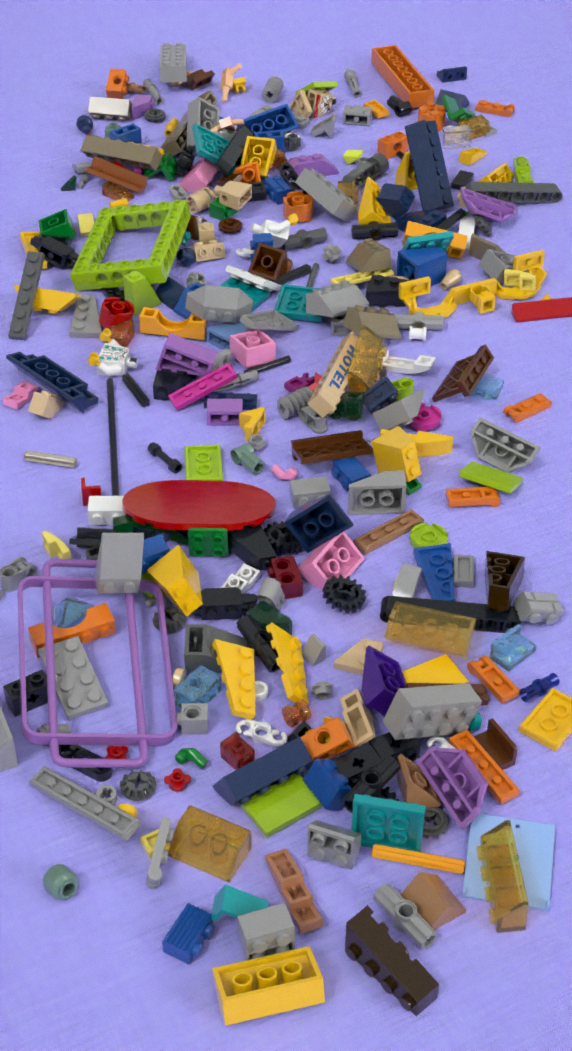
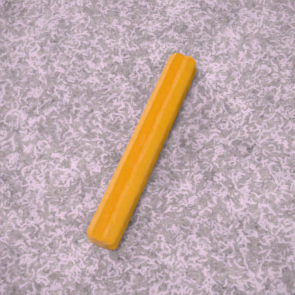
(418, 858)

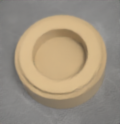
(178, 676)

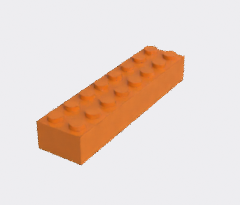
(402, 75)

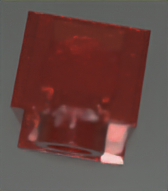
(236, 751)

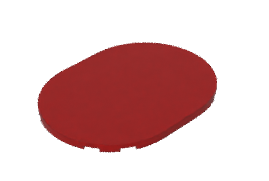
(198, 504)

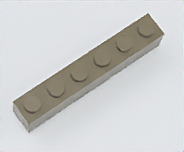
(123, 152)

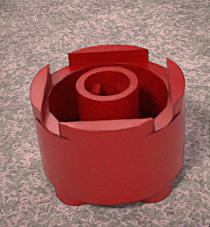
(115, 312)

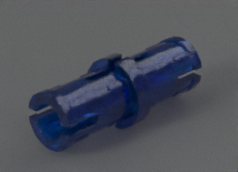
(539, 687)

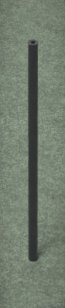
(112, 438)

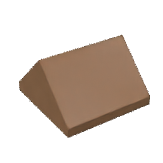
(414, 784)
(433, 899)

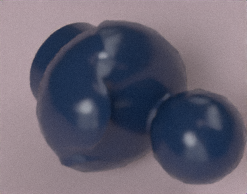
(84, 124)
(186, 256)

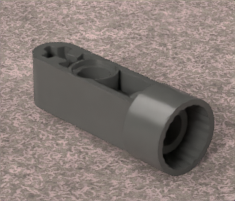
(371, 168)

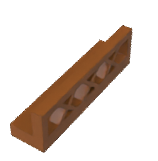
(118, 174)

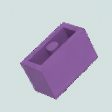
(224, 412)

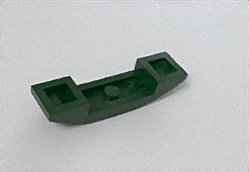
(126, 524)

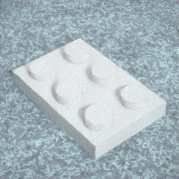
(253, 279)

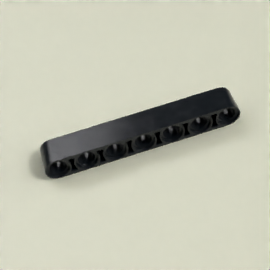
(233, 150)
(487, 618)

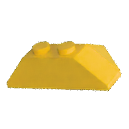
(52, 299)

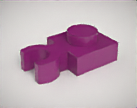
(297, 383)

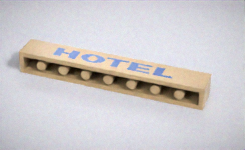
(335, 378)

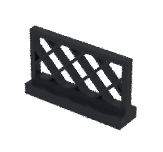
(92, 536)

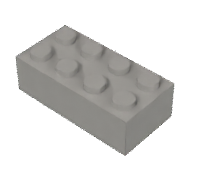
(327, 194)
(431, 711)

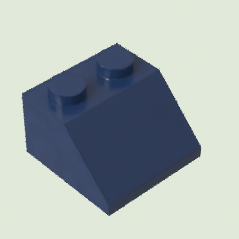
(395, 199)

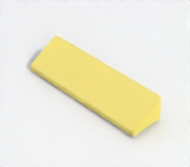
(361, 277)

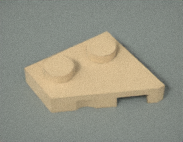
(301, 105)
(354, 658)

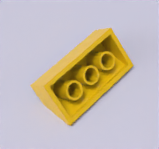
(268, 985)

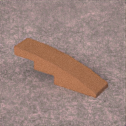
(294, 891)

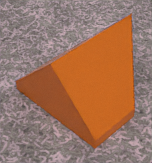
(249, 172)

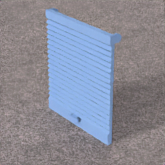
(535, 851)

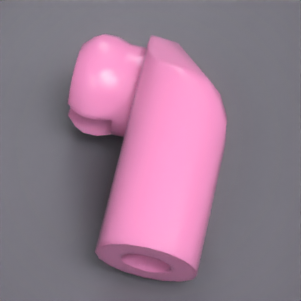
(284, 475)

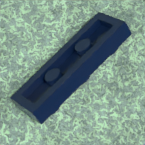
(249, 400)

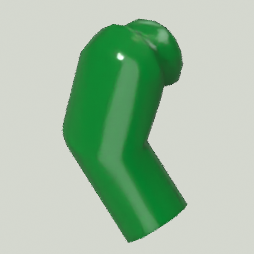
(191, 754)

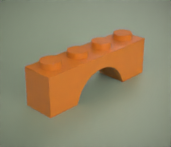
(96, 624)

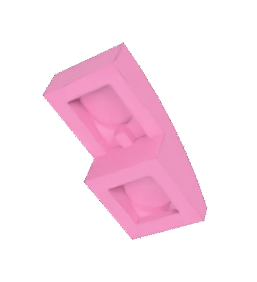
(22, 394)

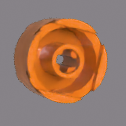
(432, 112)
(298, 204)

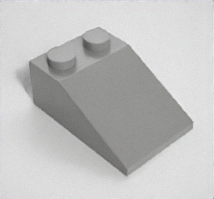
(495, 263)
(399, 411)
(378, 494)
(119, 563)

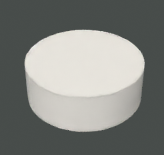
(261, 691)

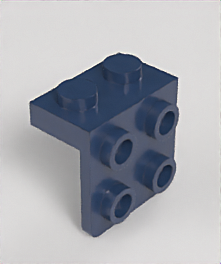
(379, 395)

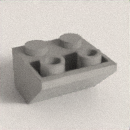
(333, 844)
(266, 932)

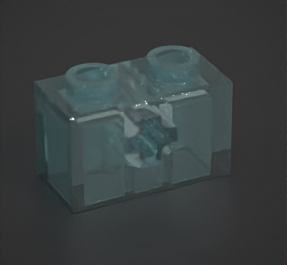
(198, 687)

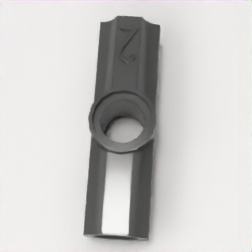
(305, 239)

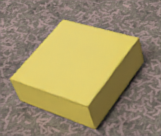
(148, 842)

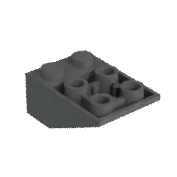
(199, 647)

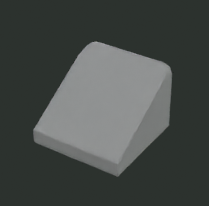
(314, 650)

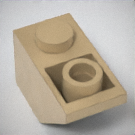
(45, 404)

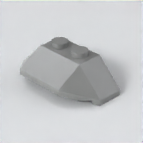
(218, 303)
(502, 447)

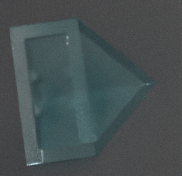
(69, 611)

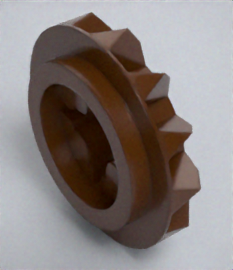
(230, 225)

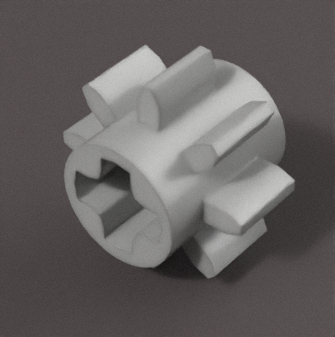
(331, 253)
(198, 277)

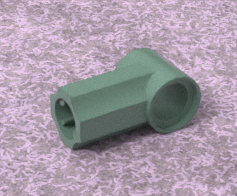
(245, 455)

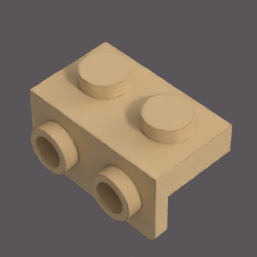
(209, 251)

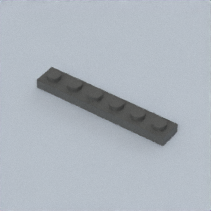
(26, 296)

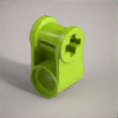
(404, 386)

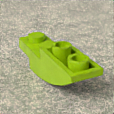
(522, 170)

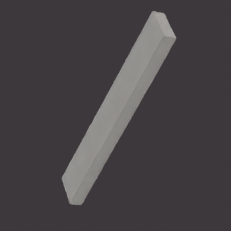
(85, 803)

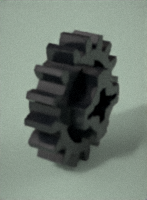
(185, 160)
(281, 538)
(344, 594)

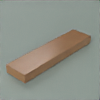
(387, 532)

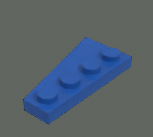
(436, 570)

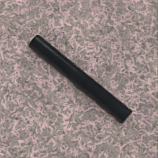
(271, 364)

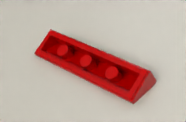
(542, 309)

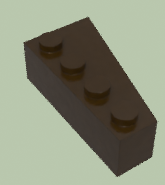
(502, 579)
(389, 962)

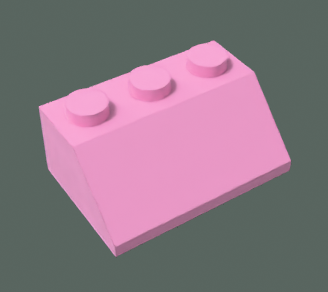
(199, 176)
(332, 558)

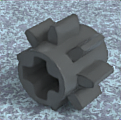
(292, 142)

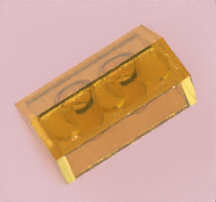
(210, 843)

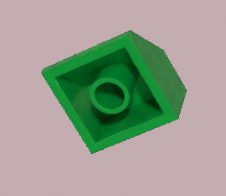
(58, 225)

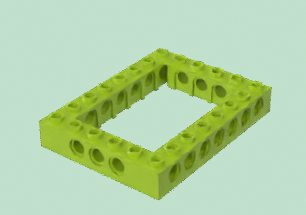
(91, 274)

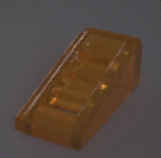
(116, 191)

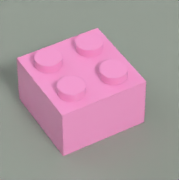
(252, 348)

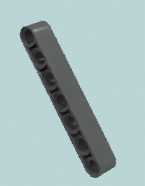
(518, 191)

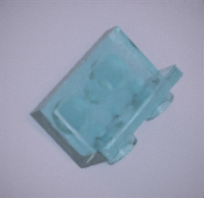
(489, 387)
(511, 648)

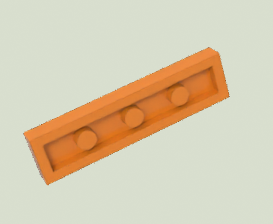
(498, 782)

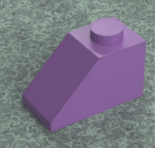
(140, 105)

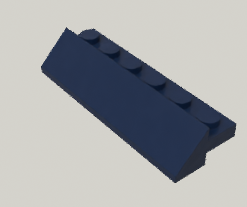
(429, 165)
(55, 379)

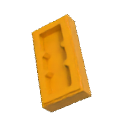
(377, 109)

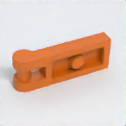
(495, 108)
(527, 407)
(472, 497)
(493, 679)

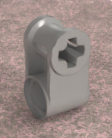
(313, 420)
(14, 572)
(271, 593)

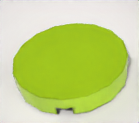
(428, 535)

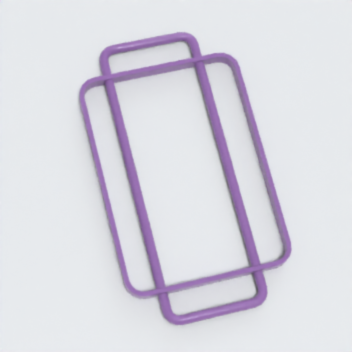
(54, 738)

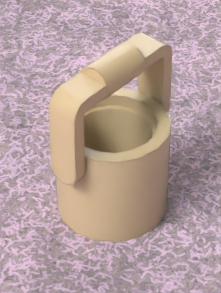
(200, 199)

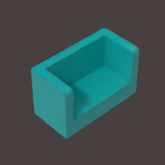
(235, 903)

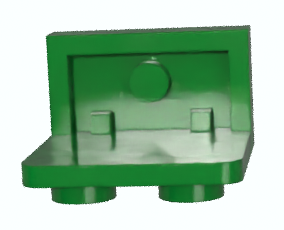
(454, 113)
(166, 165)
(208, 542)

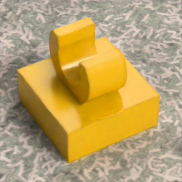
(239, 84)

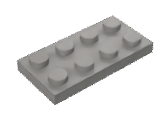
(75, 679)

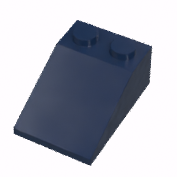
(426, 217)
(317, 522)

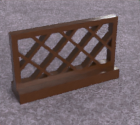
(465, 374)
(330, 447)

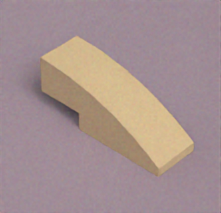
(358, 718)

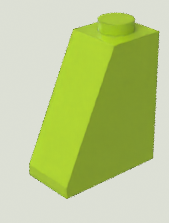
(139, 292)

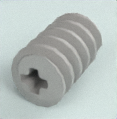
(272, 89)
(292, 402)

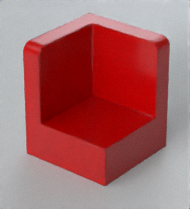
(89, 491)

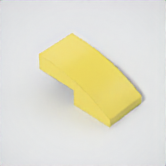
(86, 223)
(520, 279)
(55, 546)

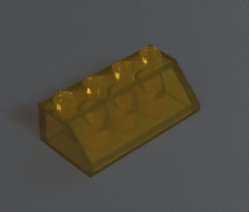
(366, 361)
(430, 629)
(503, 879)

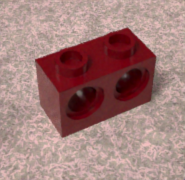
(288, 575)

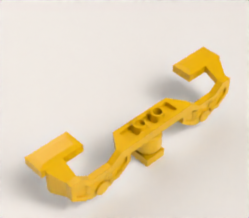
(479, 293)

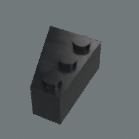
(384, 291)

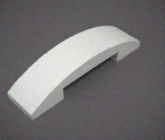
(467, 227)
(408, 366)

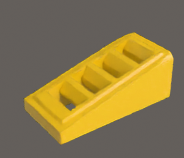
(471, 156)

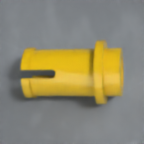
(121, 202)

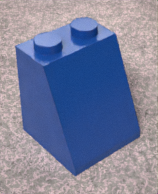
(422, 263)

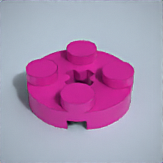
(430, 418)

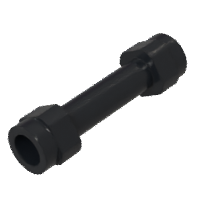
(173, 464)

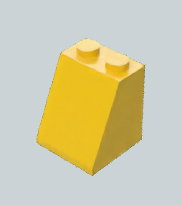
(397, 452)
(178, 580)

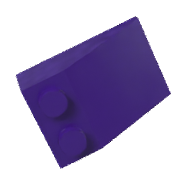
(380, 680)

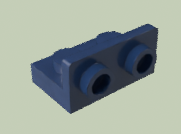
(452, 74)

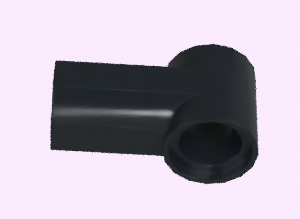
(400, 108)

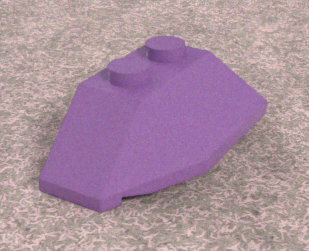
(316, 161)
(486, 206)
(455, 782)

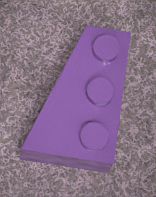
(186, 356)

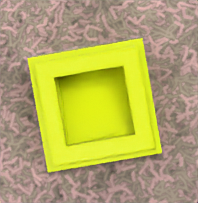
(352, 155)

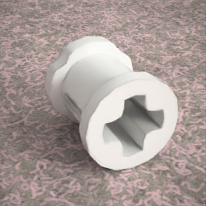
(417, 333)

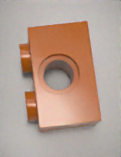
(117, 83)
(391, 144)
(339, 741)

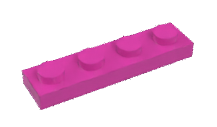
(202, 386)

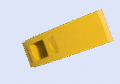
(430, 443)

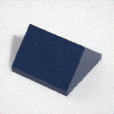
(461, 99)
(170, 292)

